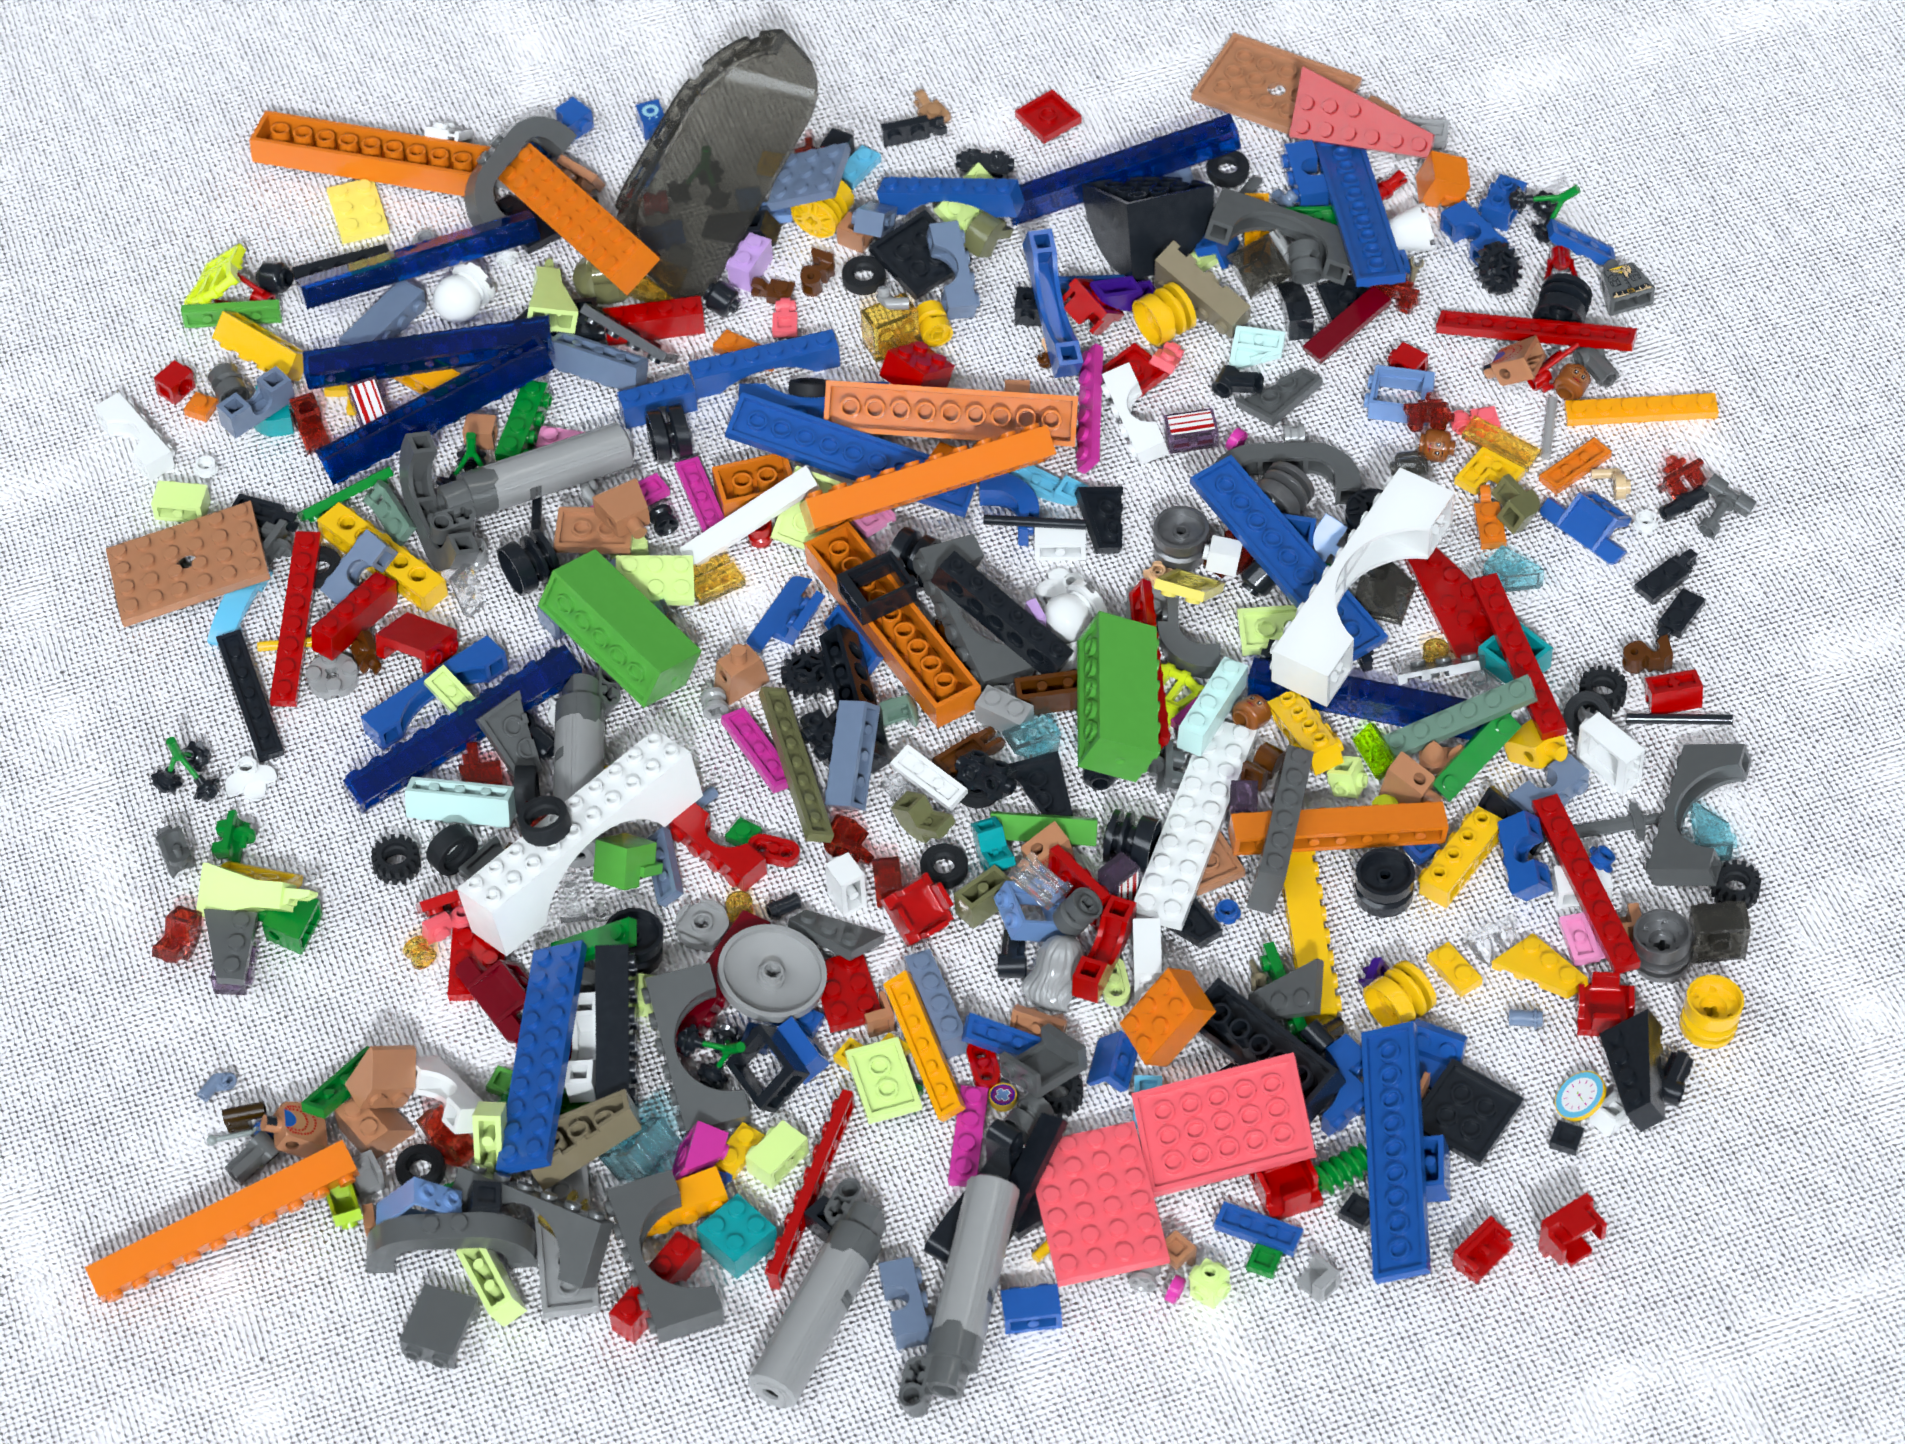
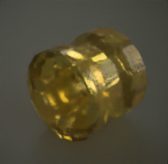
(1434, 646)
(738, 898)
(419, 952)

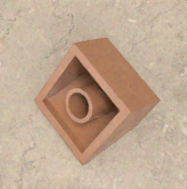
(384, 1077)
(372, 1128)

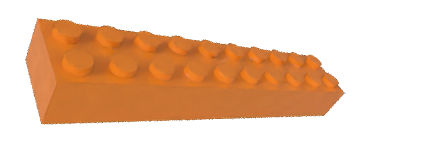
(364, 153)
(578, 219)
(947, 411)
(927, 479)
(904, 636)

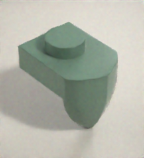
(899, 709)

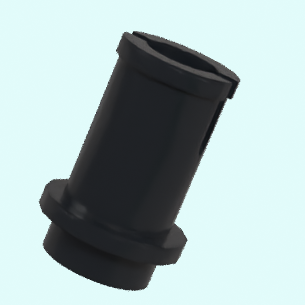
(784, 905)

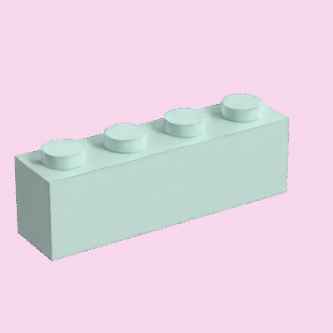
(1212, 706)
(460, 802)

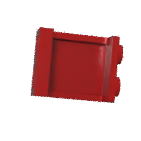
(418, 638)

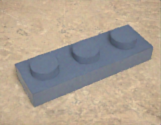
(668, 884)

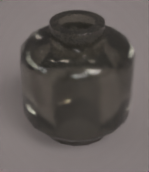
(1411, 461)

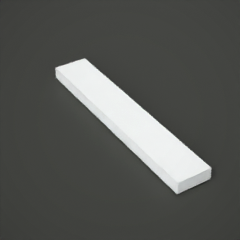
(751, 516)

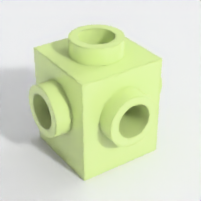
(1348, 778)
(1209, 1282)

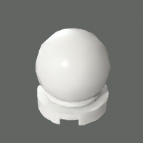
(462, 293)
(1072, 611)

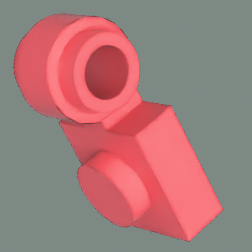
(785, 319)
(1168, 357)
(1462, 418)
(440, 926)

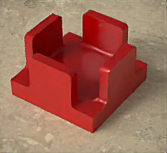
(1085, 304)
(918, 909)
(1603, 1003)
(1287, 1189)
(1563, 1231)

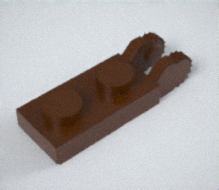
(948, 758)

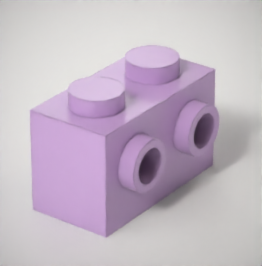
(749, 261)

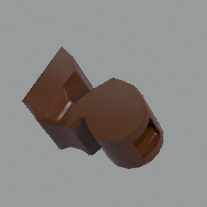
(818, 273)
(1639, 656)
(1264, 765)

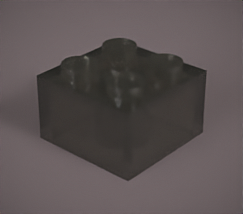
(1719, 931)

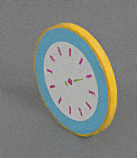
(1580, 1096)

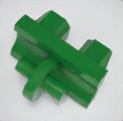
(235, 836)

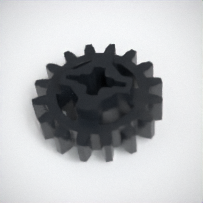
(1498, 268)
(806, 674)

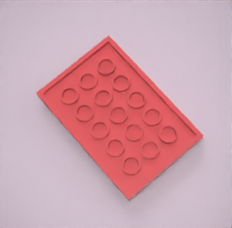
(1223, 1125)
(1100, 1206)

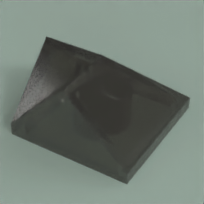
(1259, 265)
(1386, 593)

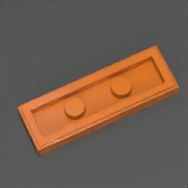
(1575, 466)

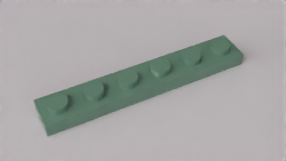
(1462, 716)

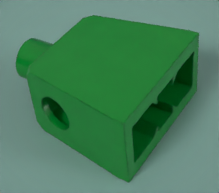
(293, 928)

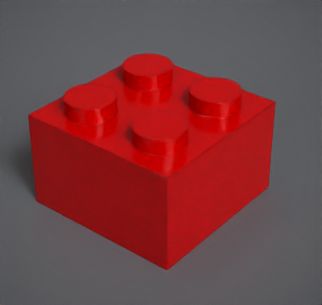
(916, 366)

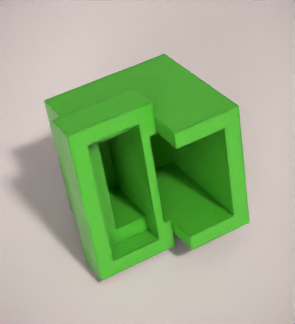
(624, 859)

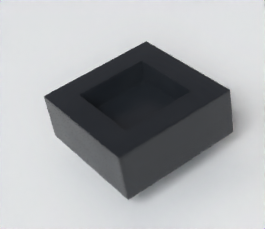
(1566, 1138)
(1355, 1211)

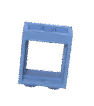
(1399, 379)
(1008, 903)
(419, 1193)

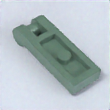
(390, 513)

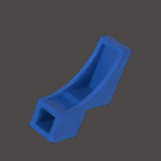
(1347, 1058)

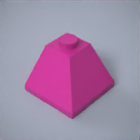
(699, 1150)

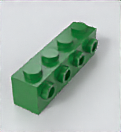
(524, 420)

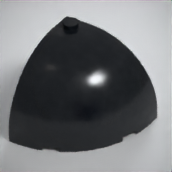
(1143, 216)

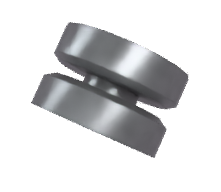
(1180, 537)

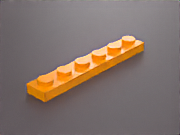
(1641, 409)
(924, 1046)

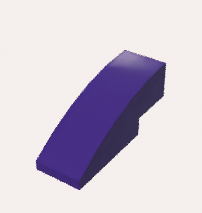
(1121, 291)

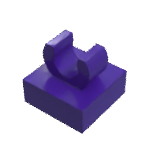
(1373, 971)

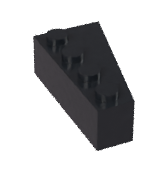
(1635, 1062)

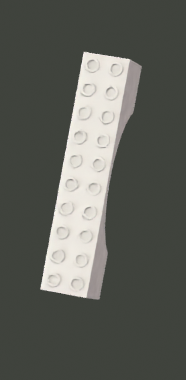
(1402, 524)
(514, 890)

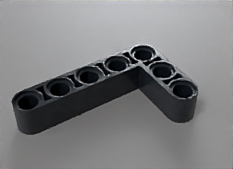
(1003, 1150)

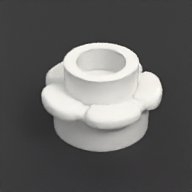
(506, 257)
(206, 467)
(1645, 521)

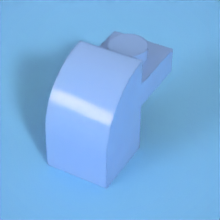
(1327, 535)

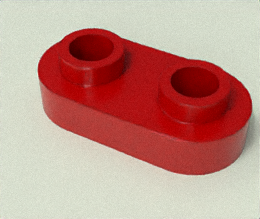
(776, 849)
(983, 1067)

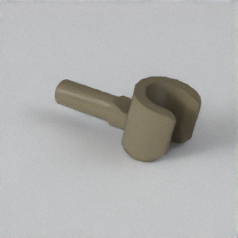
(1414, 269)
(1258, 978)

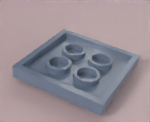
(809, 177)

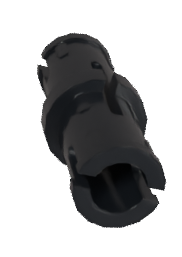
(1683, 503)

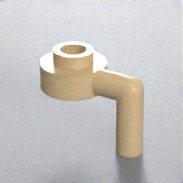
(1621, 485)

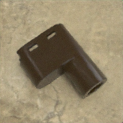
(240, 1117)

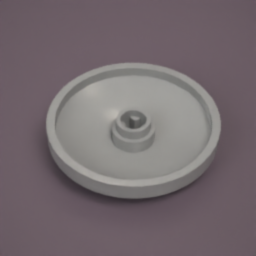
(771, 973)

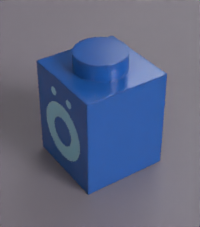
(648, 117)

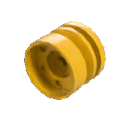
(823, 216)
(1164, 314)
(1399, 995)
(1711, 1011)

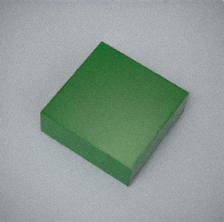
(1264, 1261)

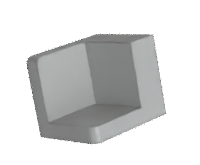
(371, 1175)
(1319, 1279)

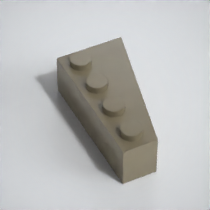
(1211, 302)
(588, 1134)

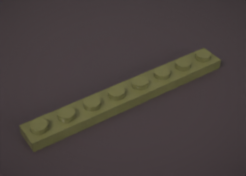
(796, 765)

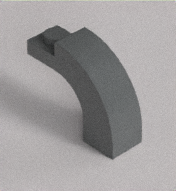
(1182, 652)

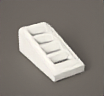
(1605, 1119)

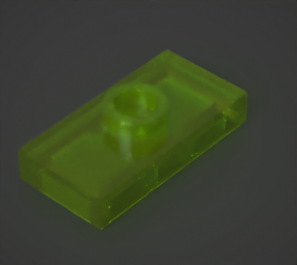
(1374, 750)

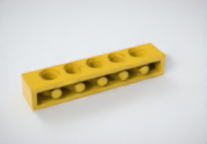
(414, 578)

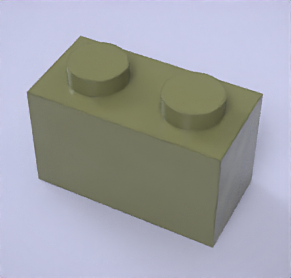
(976, 900)

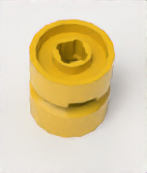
(933, 323)

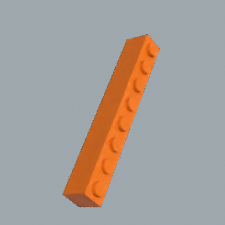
(1347, 827)

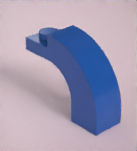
(1014, 495)

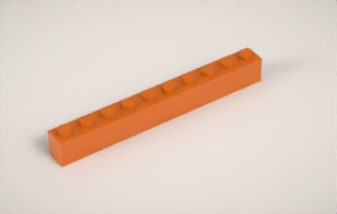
(222, 1221)

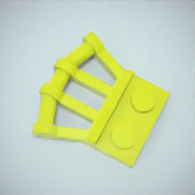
(217, 277)
(1184, 678)

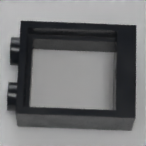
(872, 570)
(783, 1084)

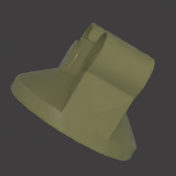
(592, 283)

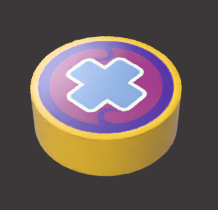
(1002, 1097)

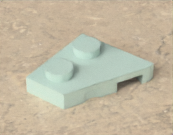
(1255, 346)

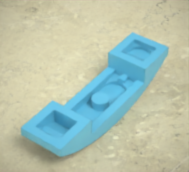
(1049, 486)
(233, 609)

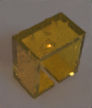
(888, 328)

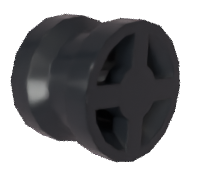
(663, 520)

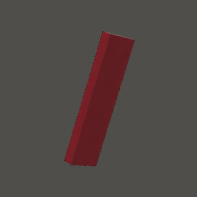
(1347, 324)

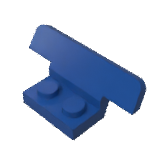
(1590, 523)
(786, 615)
(1437, 1049)

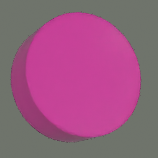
(1236, 439)
(1175, 1289)

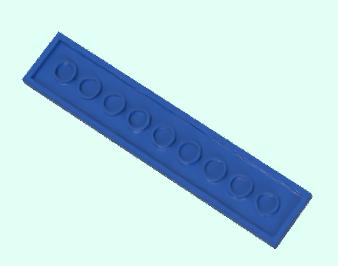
(1360, 216)
(829, 446)
(1278, 545)
(542, 1057)
(1395, 1153)

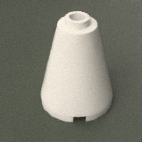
(1412, 230)

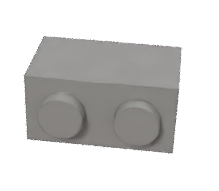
(1001, 709)

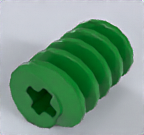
(1342, 1168)

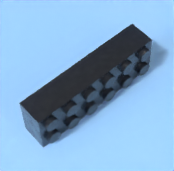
(616, 1021)
(1249, 1035)

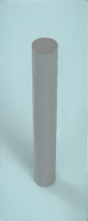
(1549, 428)

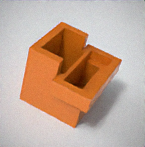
(1443, 180)

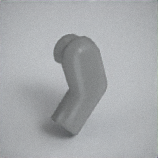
(889, 302)
(587, 491)

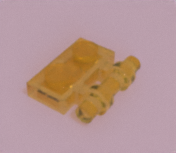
(719, 581)

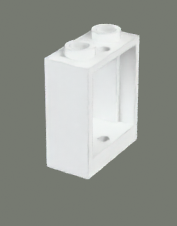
(1610, 753)
(1146, 955)

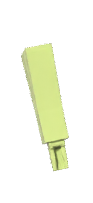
(552, 299)
(234, 891)

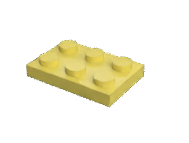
(357, 210)
(1188, 585)

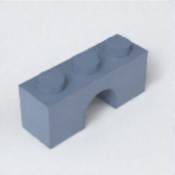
(272, 394)
(367, 552)
(1565, 777)
(901, 1282)

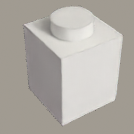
(1222, 555)

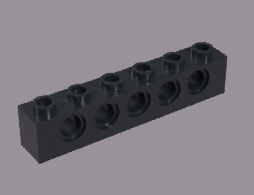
(1001, 615)
(852, 681)

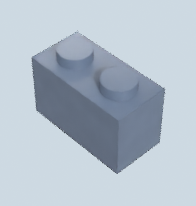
(874, 219)

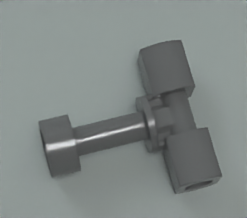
(1726, 501)

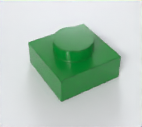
(742, 832)

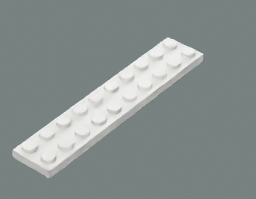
(1193, 827)

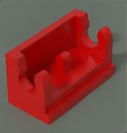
(1674, 692)
(1482, 1250)

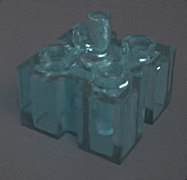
(642, 1151)

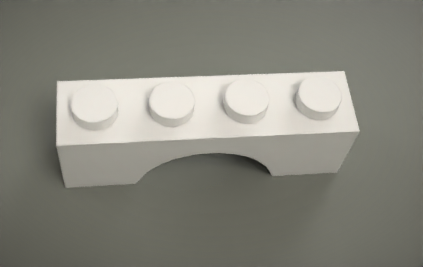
(120, 418)
(1145, 437)
(581, 1069)
(441, 1083)

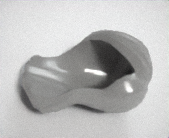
(1051, 979)

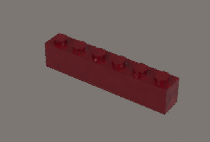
(706, 1013)

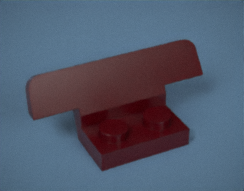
(498, 992)

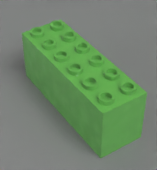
(619, 628)
(1117, 697)

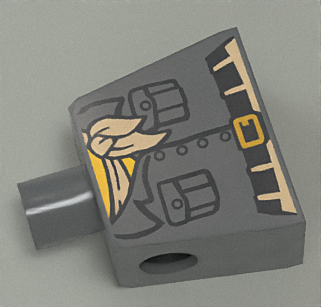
(1625, 287)

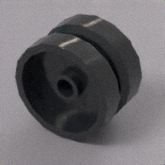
(668, 433)
(906, 546)
(1384, 882)
(649, 938)

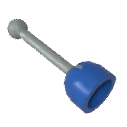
(212, 1139)

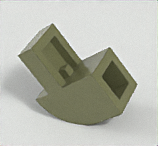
(984, 233)
(1518, 504)
(920, 819)

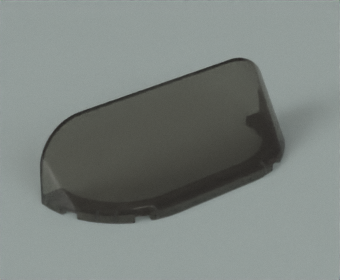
(717, 158)

